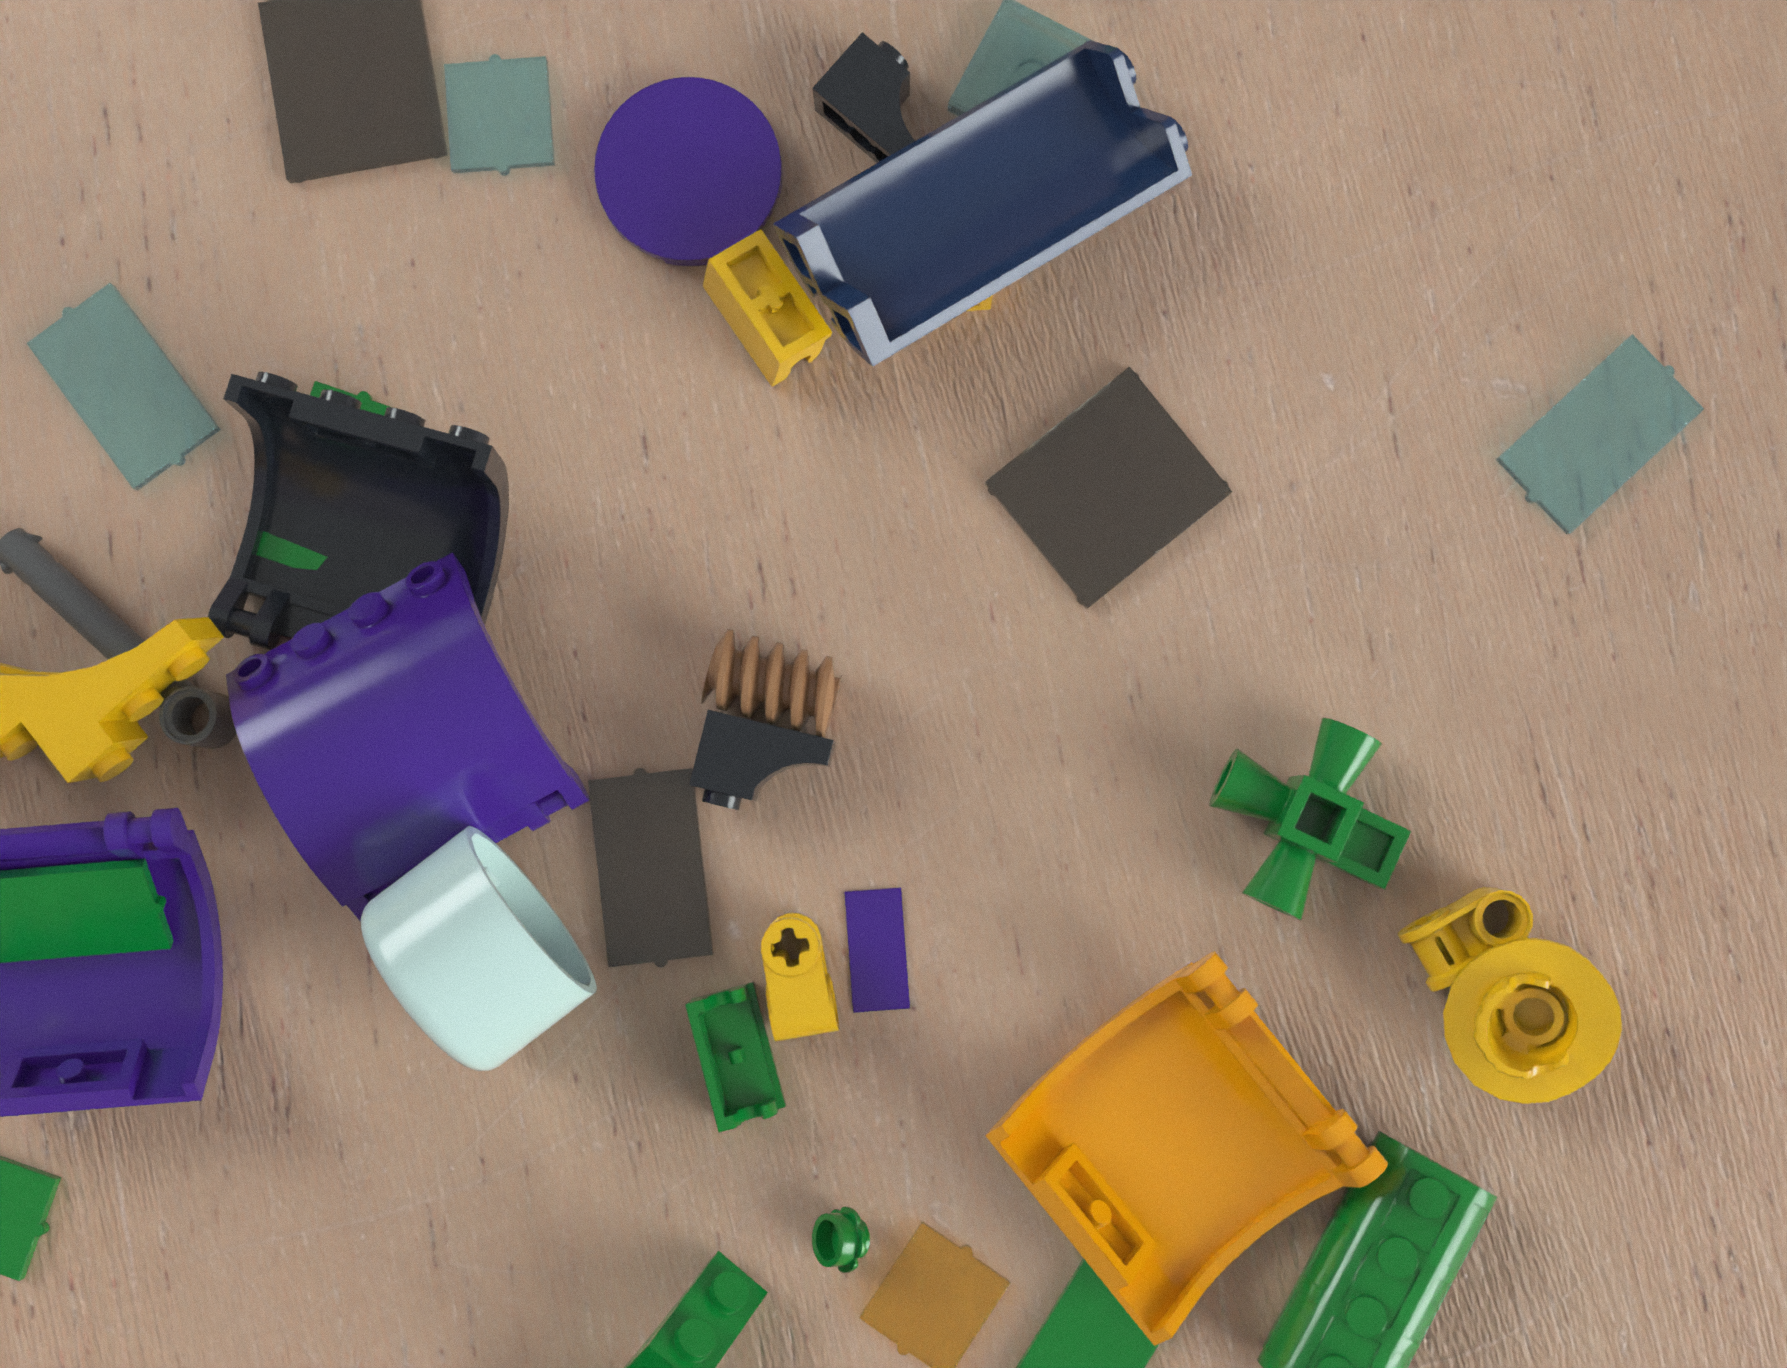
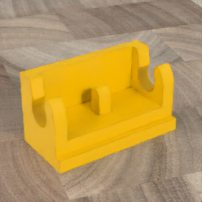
(765, 306)

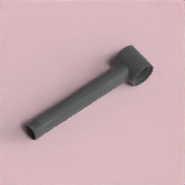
(112, 637)

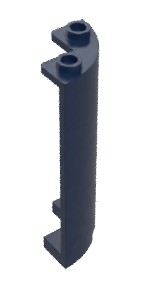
(983, 200)

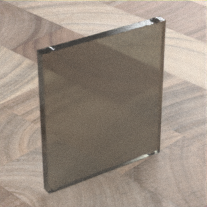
(351, 85)
(1108, 487)

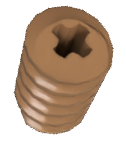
(773, 683)

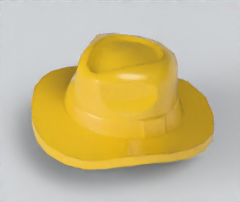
(1531, 1021)

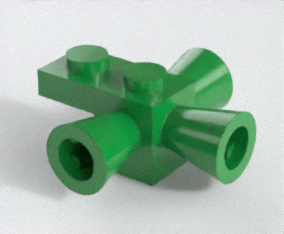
(1312, 818)

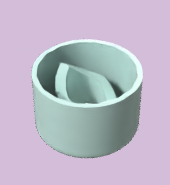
(475, 952)

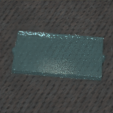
(123, 386)
(1599, 434)

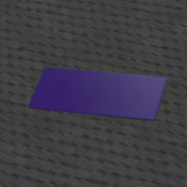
(877, 950)

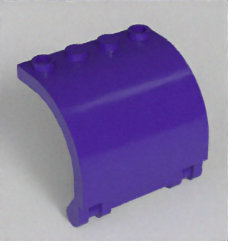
(394, 735)
(117, 1022)

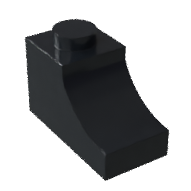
(865, 97)
(743, 754)

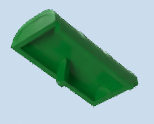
(1380, 1267)

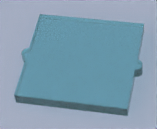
(499, 114)

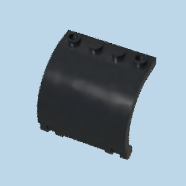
(364, 494)

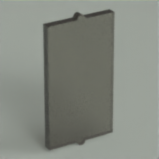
(650, 867)

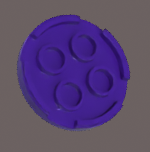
(687, 169)

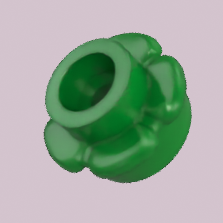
(840, 1239)

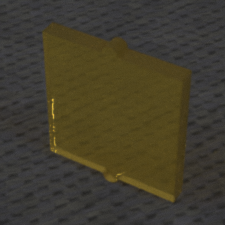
(934, 1299)

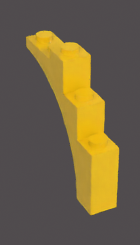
(91, 713)

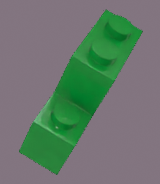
(703, 1319)

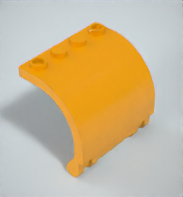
(1178, 1142)

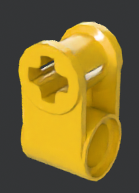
(1456, 935)
(800, 989)

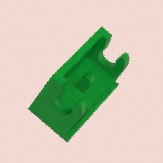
(735, 1056)

